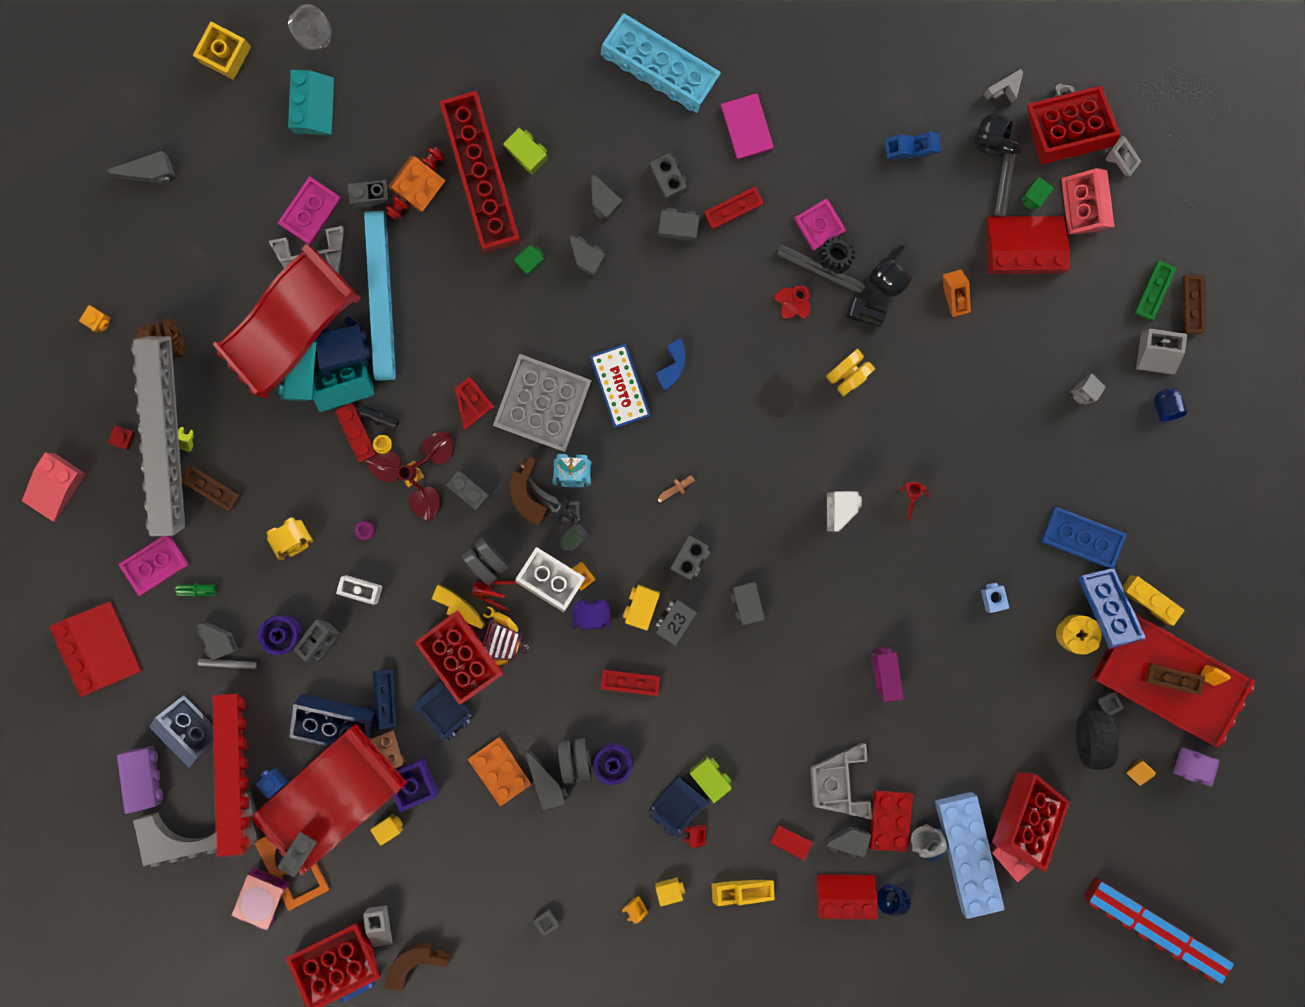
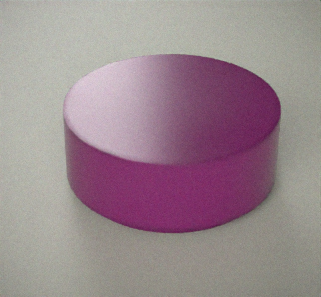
(364, 530)

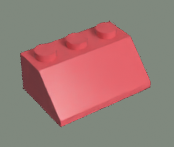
(1087, 202)

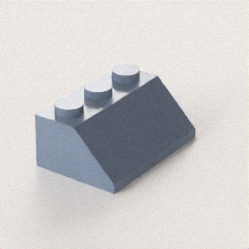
(184, 731)

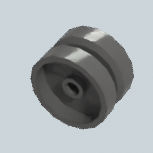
(483, 562)
(577, 760)

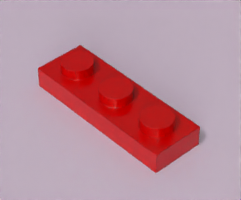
(733, 208)
(356, 432)
(630, 682)

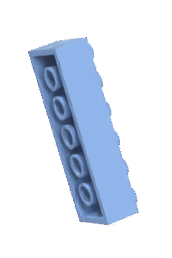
(969, 855)

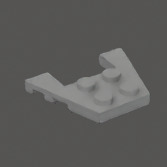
(331, 255)
(832, 784)

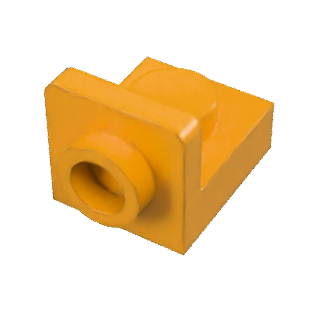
(95, 319)

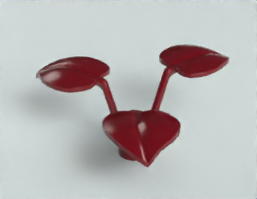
(387, 468)

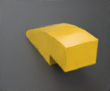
(456, 602)
(742, 892)

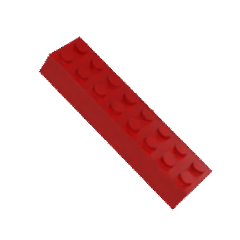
(480, 172)
(230, 775)

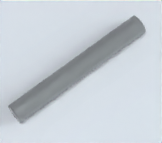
(227, 663)

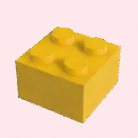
(222, 50)
(642, 607)

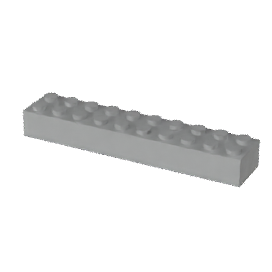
(159, 435)

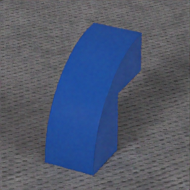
(912, 147)
(671, 374)

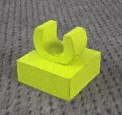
(185, 440)

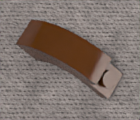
(520, 496)
(410, 957)

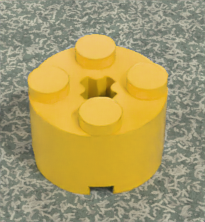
(289, 538)
(1086, 642)

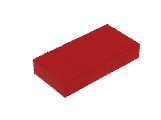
(791, 842)

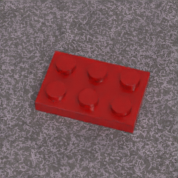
(891, 821)

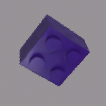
(419, 785)

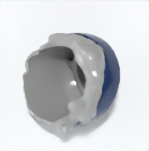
(929, 843)

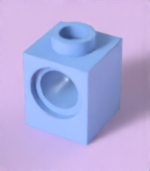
(1000, 604)

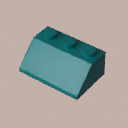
(310, 103)
(299, 382)
(343, 387)

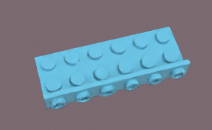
(659, 63)

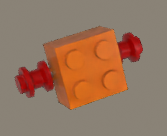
(416, 183)

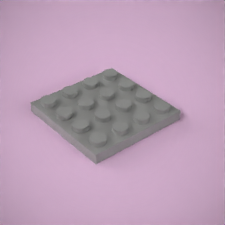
(542, 403)

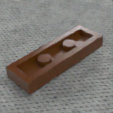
(1194, 304)
(210, 488)
(1174, 679)

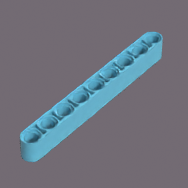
(380, 295)

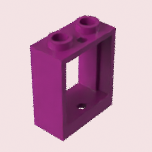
(887, 674)

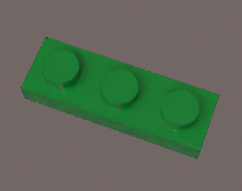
(1155, 290)

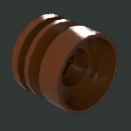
(165, 328)

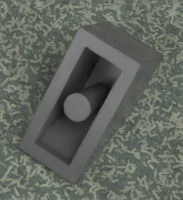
(604, 200)

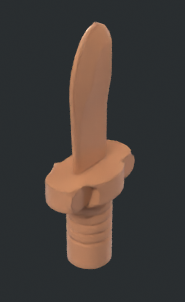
(678, 487)

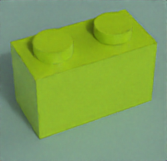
(526, 151)
(711, 779)

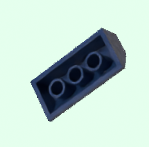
(326, 720)

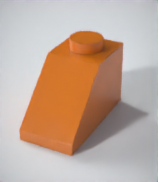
(957, 292)

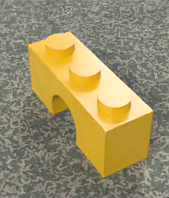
(1155, 601)

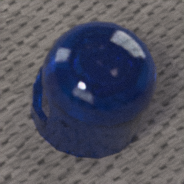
(1170, 402)
(903, 903)

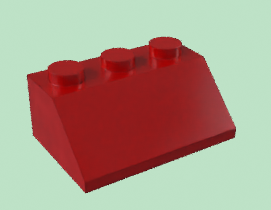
(846, 896)

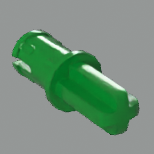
(195, 590)

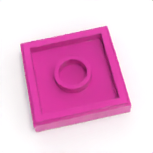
(819, 224)

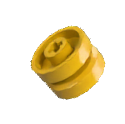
(850, 372)

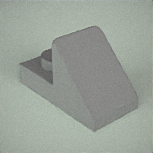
(1007, 86)
(1124, 156)

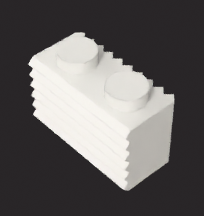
(359, 589)

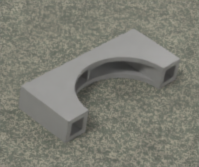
(161, 844)

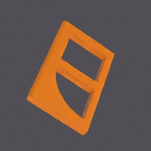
(268, 854)

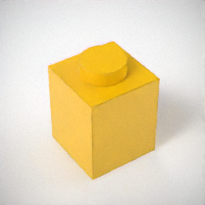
(387, 829)
(669, 891)

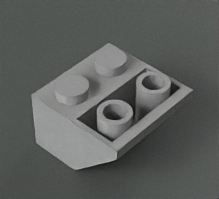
(1161, 351)

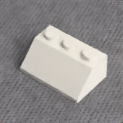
(841, 508)
(550, 579)

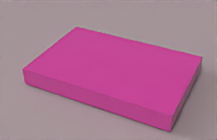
(747, 126)
(309, 210)
(153, 565)

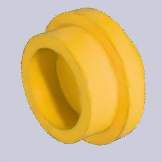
(382, 444)

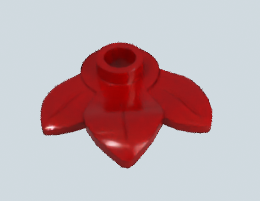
(792, 304)

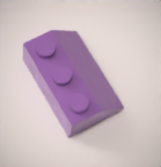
(139, 779)

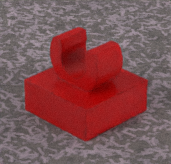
(697, 836)

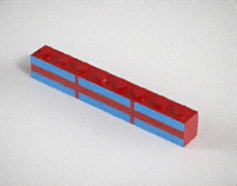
(1158, 930)

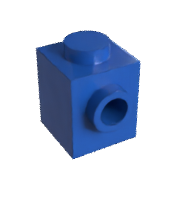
(271, 782)

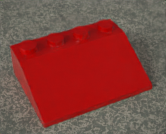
(1072, 125)
(1027, 245)
(95, 649)
(459, 657)
(1031, 820)
(334, 966)

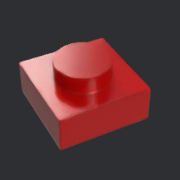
(121, 437)

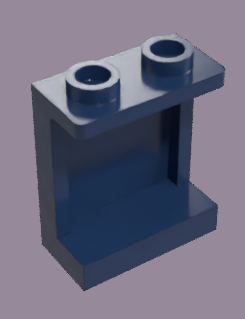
(341, 349)
(443, 711)
(677, 806)

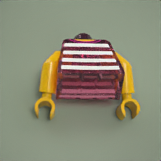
(503, 638)

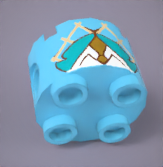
(572, 471)

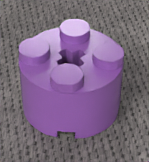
(1196, 766)

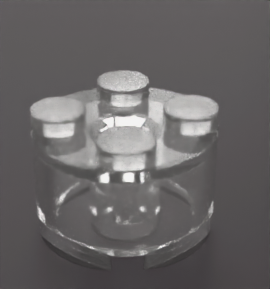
(306, 36)

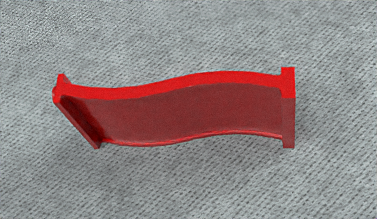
(286, 321)
(1202, 716)
(330, 796)

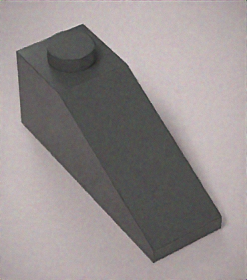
(151, 168)
(546, 783)

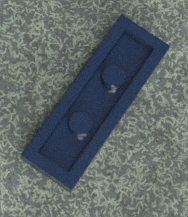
(384, 698)

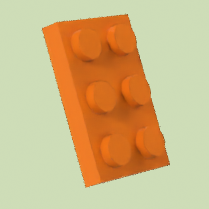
(500, 771)

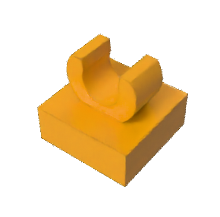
(636, 910)

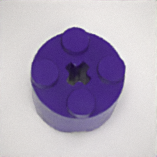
(591, 615)
(269, 637)
(615, 774)

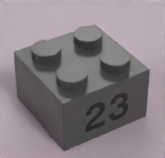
(675, 621)

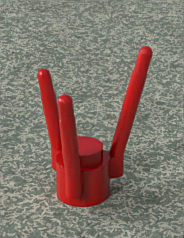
(914, 492)
(482, 591)

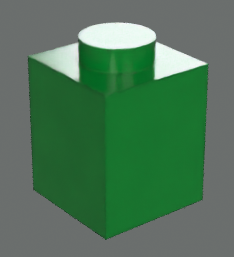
(1036, 194)
(530, 260)

